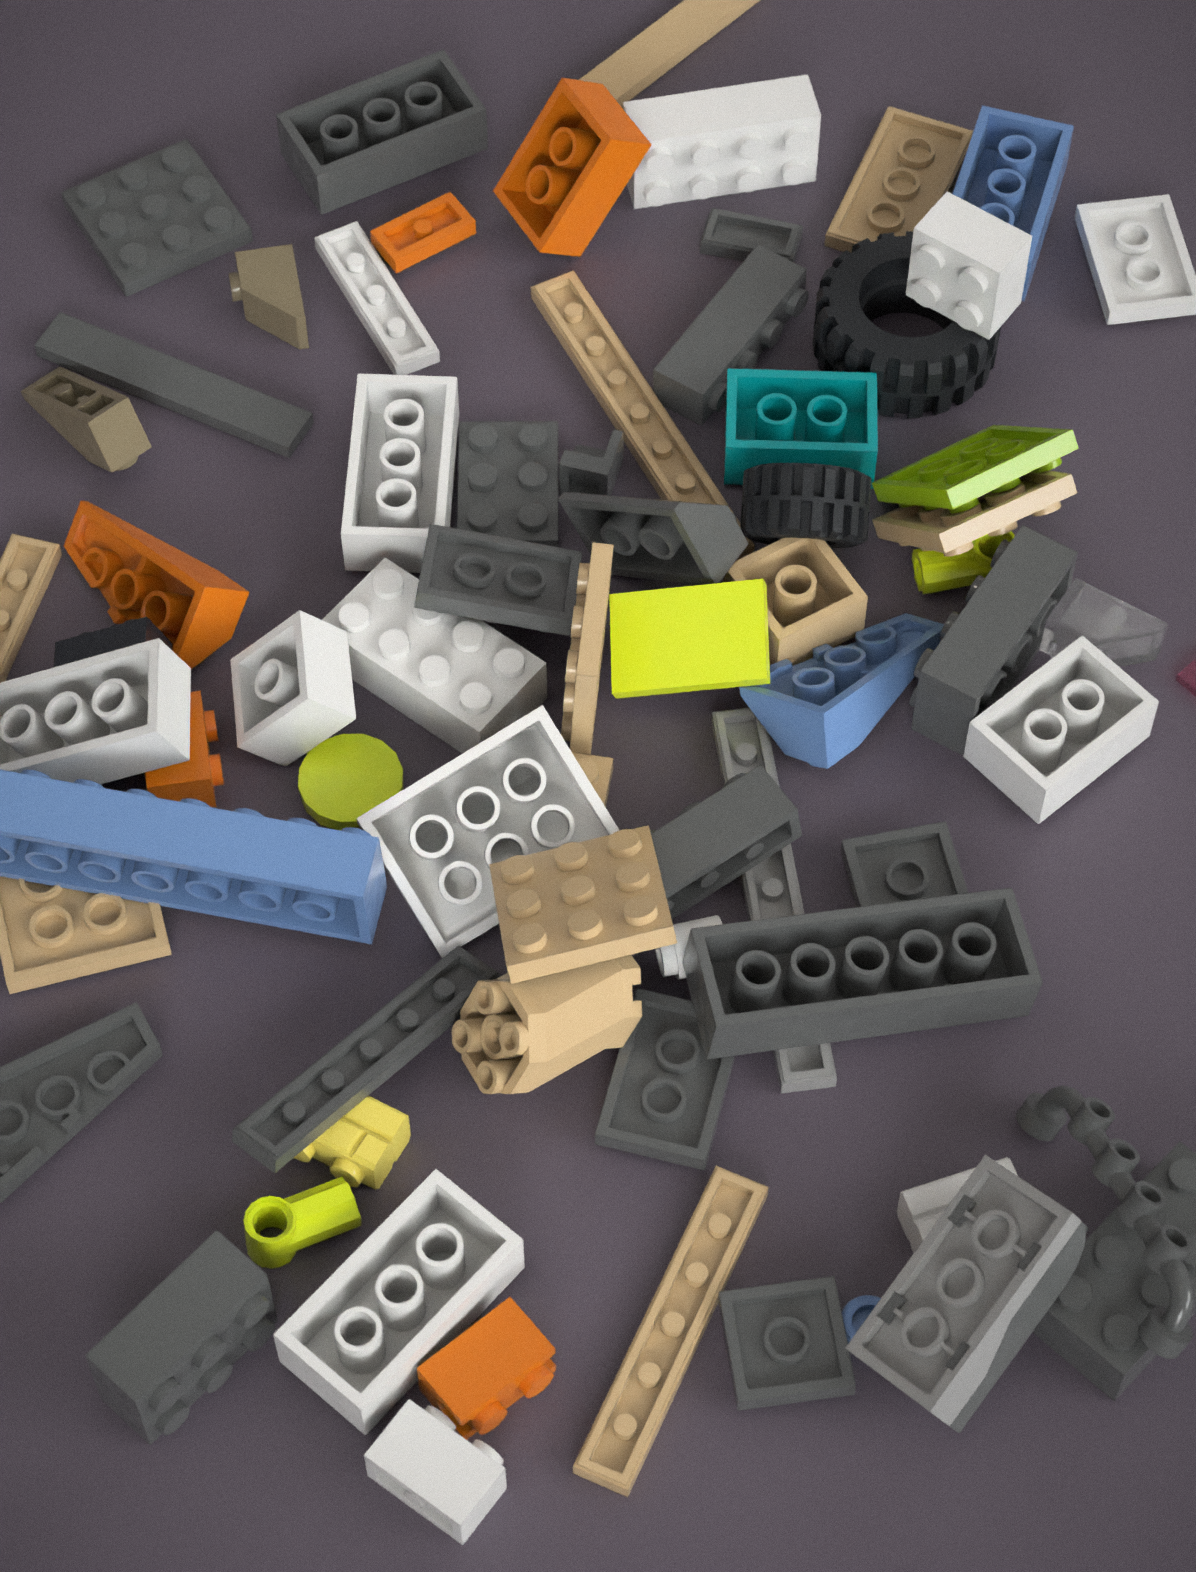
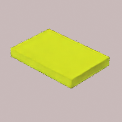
(689, 638)

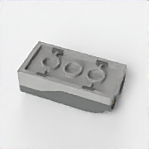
(972, 1293)

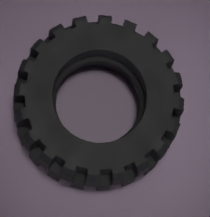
(911, 371)

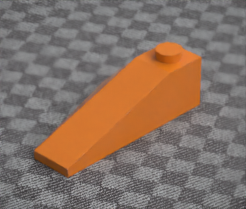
(157, 581)

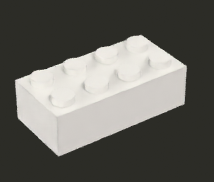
(725, 141)
(399, 468)
(436, 666)
(99, 716)
(399, 1300)

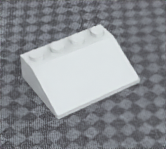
(490, 803)

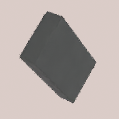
(737, 234)

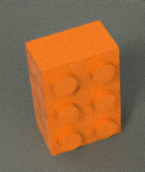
(571, 167)

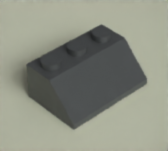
(659, 536)

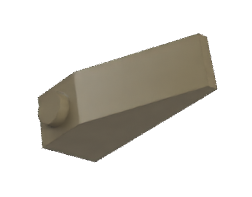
(90, 418)

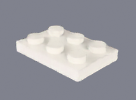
(1137, 259)

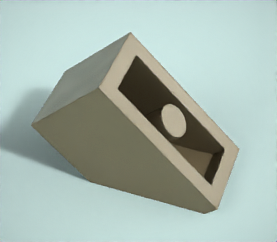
(271, 292)

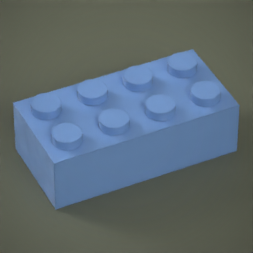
(1016, 172)

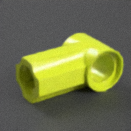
(938, 572)
(303, 1218)

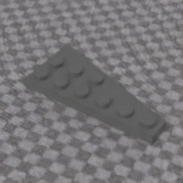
(65, 1086)

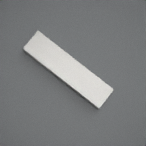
(377, 299)

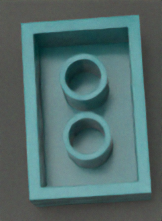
(800, 420)

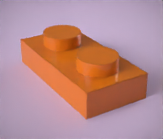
(423, 232)

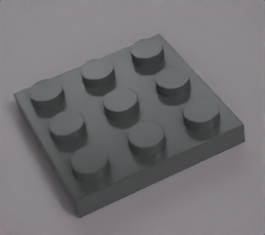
(156, 217)

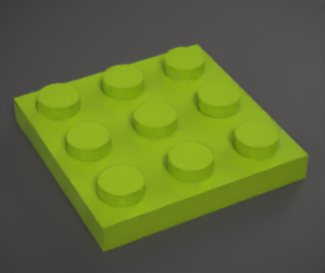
(976, 466)

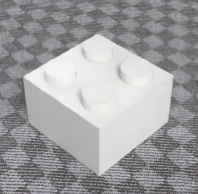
(968, 265)
(292, 689)

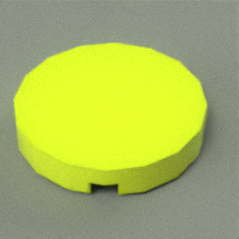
(348, 778)

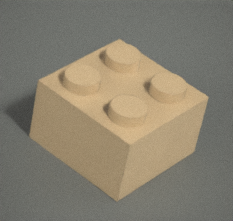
(808, 596)

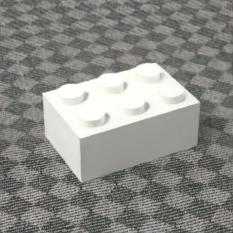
(1060, 729)

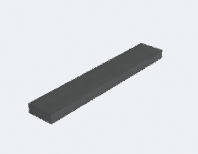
(174, 384)
(360, 1061)

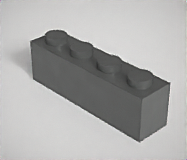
(730, 334)
(723, 837)

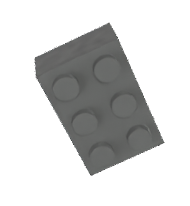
(183, 1338)

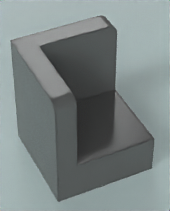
(590, 468)

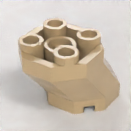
(545, 1025)

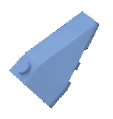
(839, 695)

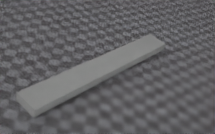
(771, 886)

